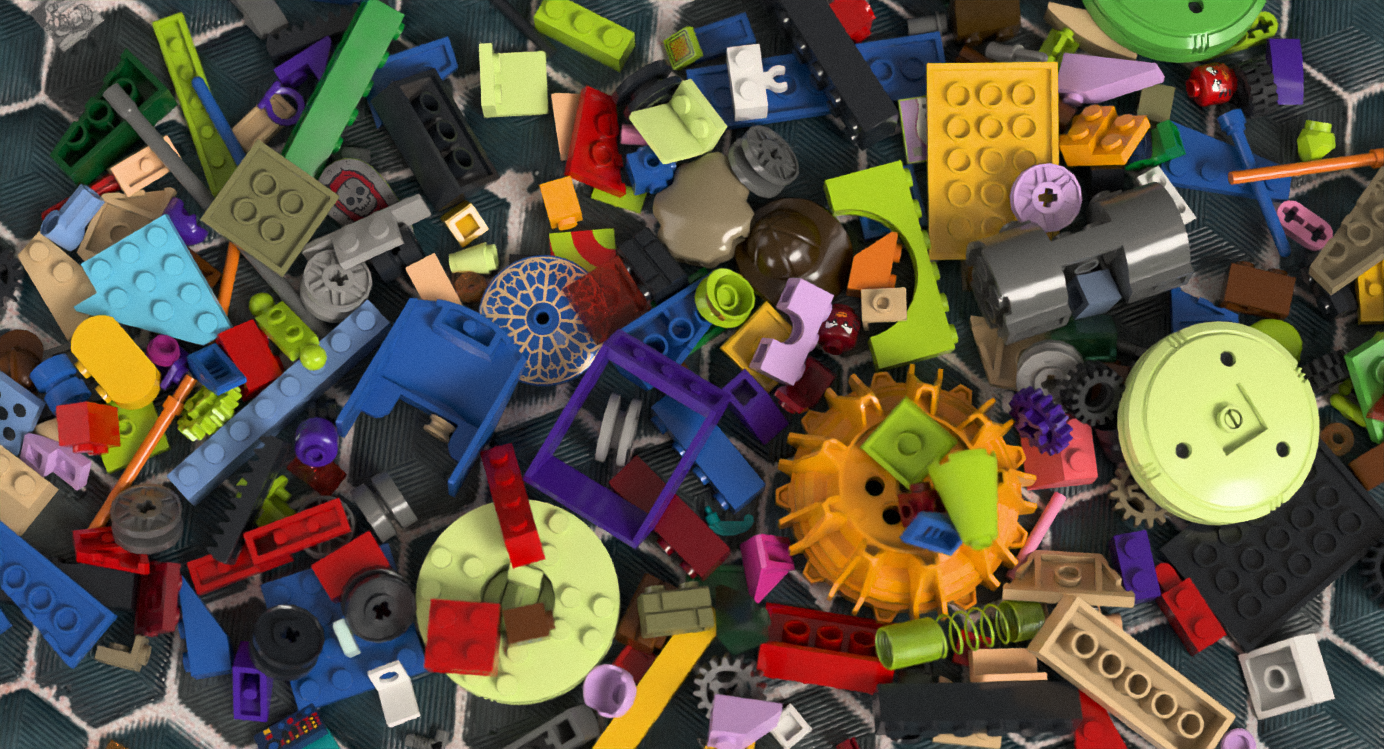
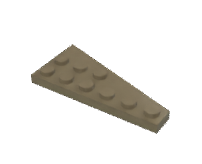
(1357, 242)

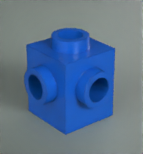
(648, 172)

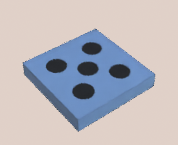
(18, 413)

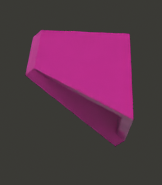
(765, 563)

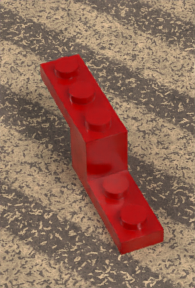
(272, 546)

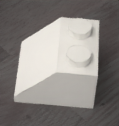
(1286, 676)

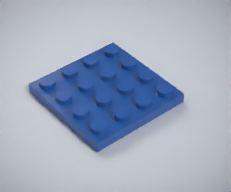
(335, 674)

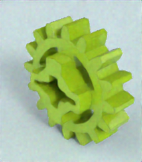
(207, 412)

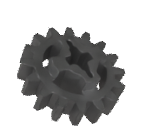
(719, 680)

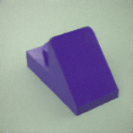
(309, 61)

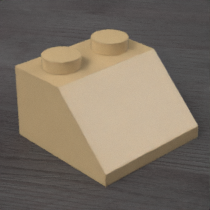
(21, 492)

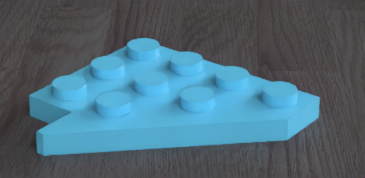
(154, 286)

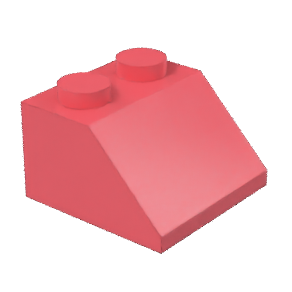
(1070, 467)

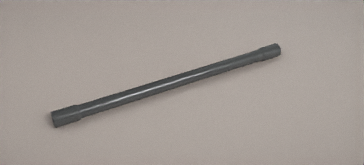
(128, 110)

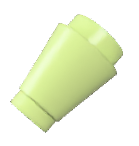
(477, 259)

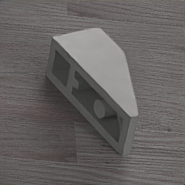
(564, 731)

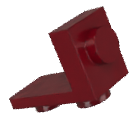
(808, 390)

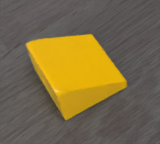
(464, 223)

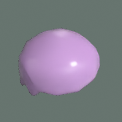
(609, 690)

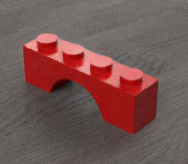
(512, 505)

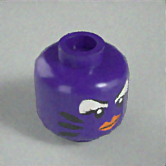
(316, 442)

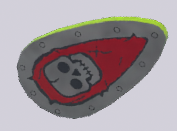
(359, 188)

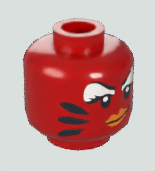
(1211, 84)

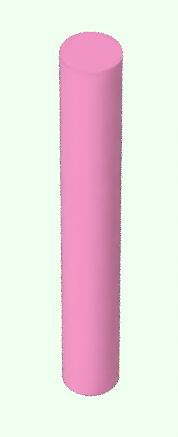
(1038, 532)

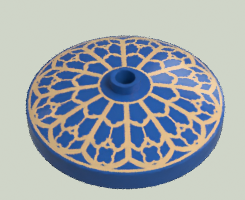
(532, 287)

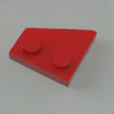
(99, 548)

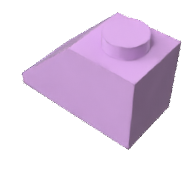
(740, 721)

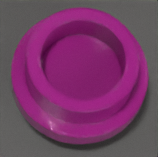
(163, 350)

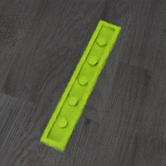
(183, 67)

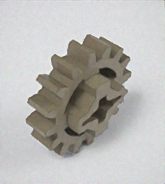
(1130, 494)

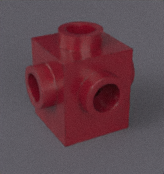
(919, 499)

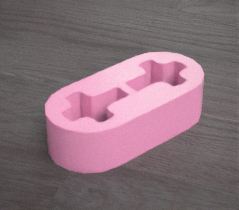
(1308, 220)

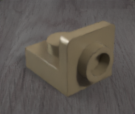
(118, 654)

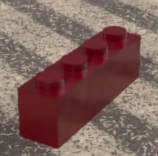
(678, 527)

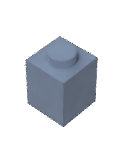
(1092, 294)

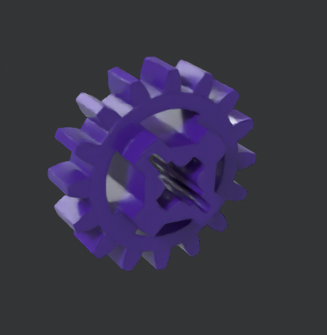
(1040, 420)

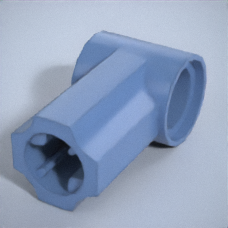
(69, 223)

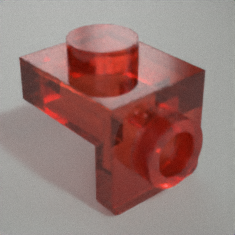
(322, 479)

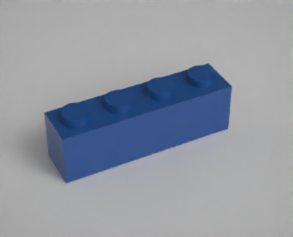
(718, 460)

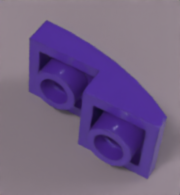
(1286, 64)

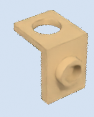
(883, 305)

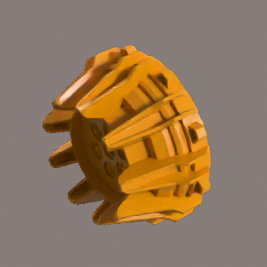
(844, 526)

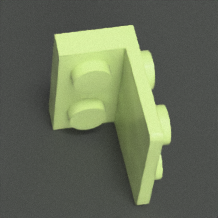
(512, 83)
(682, 127)

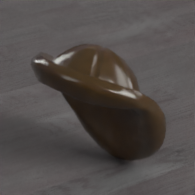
(794, 241)

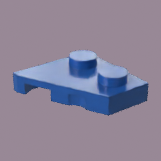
(1189, 311)

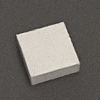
(790, 728)

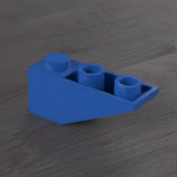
(207, 642)

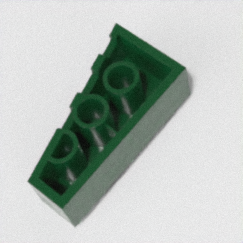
(101, 132)

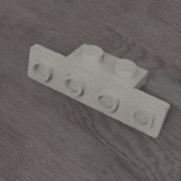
(370, 235)

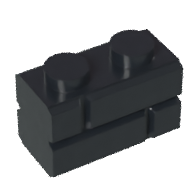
(652, 267)

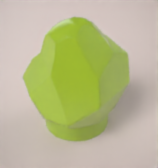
(1315, 141)

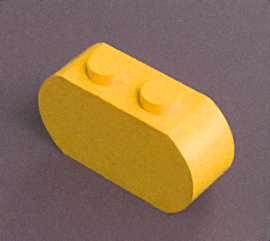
(115, 363)

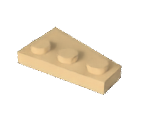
(58, 280)

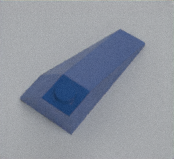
(669, 328)

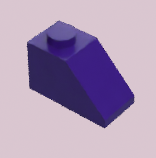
(250, 688)

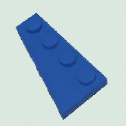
(1208, 164)

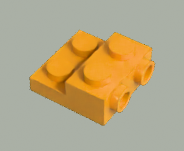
(1102, 137)

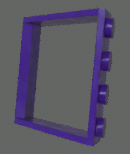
(586, 495)

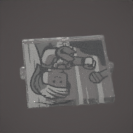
(66, 20)

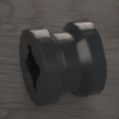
(326, 410)

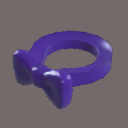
(266, 104)

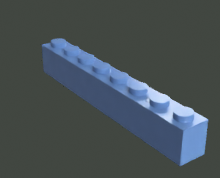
(279, 405)

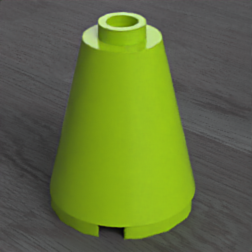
(969, 494)

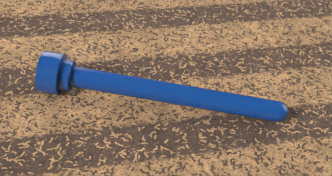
(218, 119)
(1233, 125)

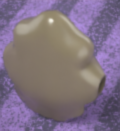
(703, 212)

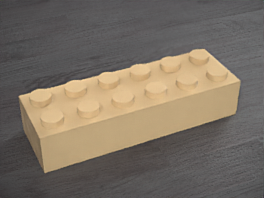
(1128, 678)

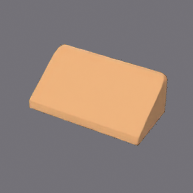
(565, 111)

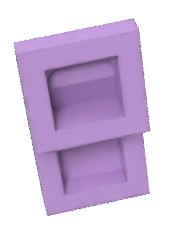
(47, 456)

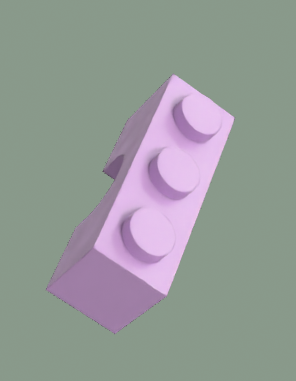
(807, 309)

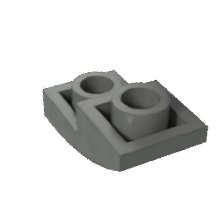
(262, 16)

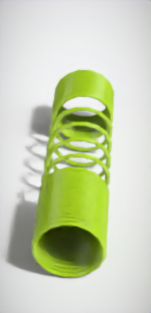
(922, 638)

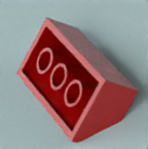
(822, 649)

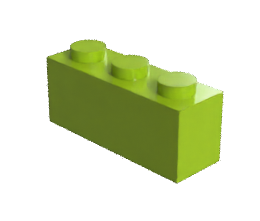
(585, 32)

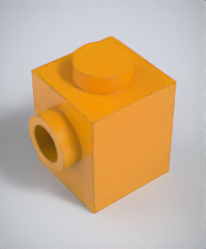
(561, 203)

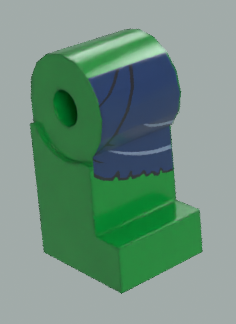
(1157, 147)

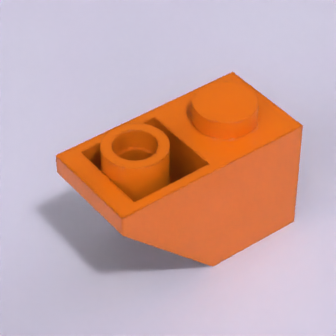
(873, 266)

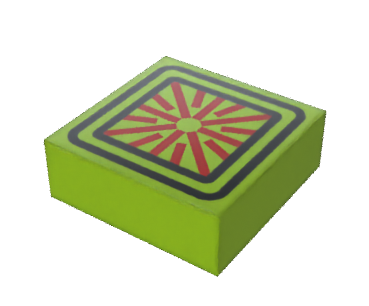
(683, 48)

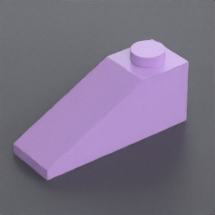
(1099, 79)

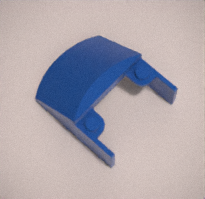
(446, 366)

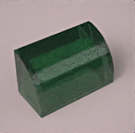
(1091, 336)

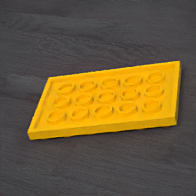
(980, 135)

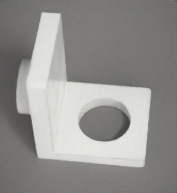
(395, 693)

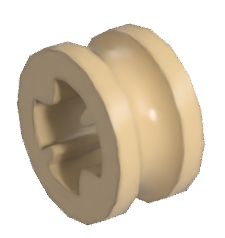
(439, 428)

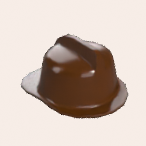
(19, 355)

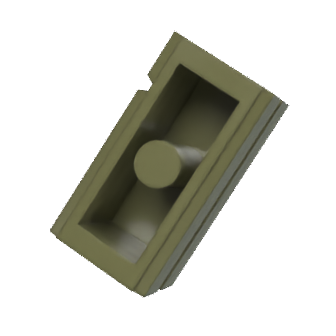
(675, 610)

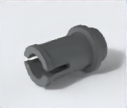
(927, 24)

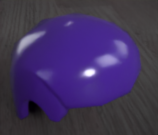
(186, 225)

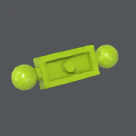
(287, 331)

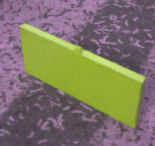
(628, 201)

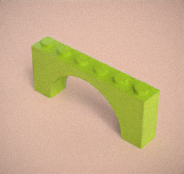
(885, 197)

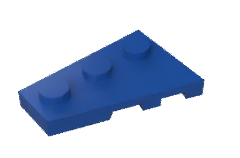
(431, 55)

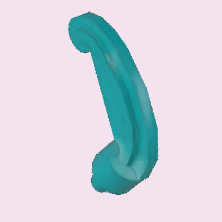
(727, 528)

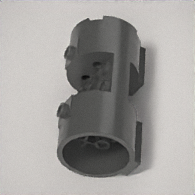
(1025, 275)

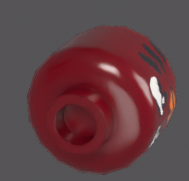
(840, 330)

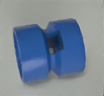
(58, 381)

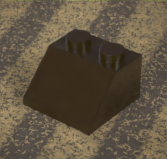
(983, 20)

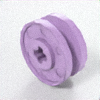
(1060, 183)

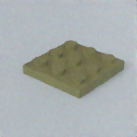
(269, 208)

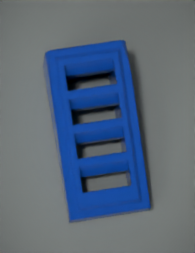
(215, 369)
(933, 532)

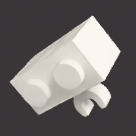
(750, 83)

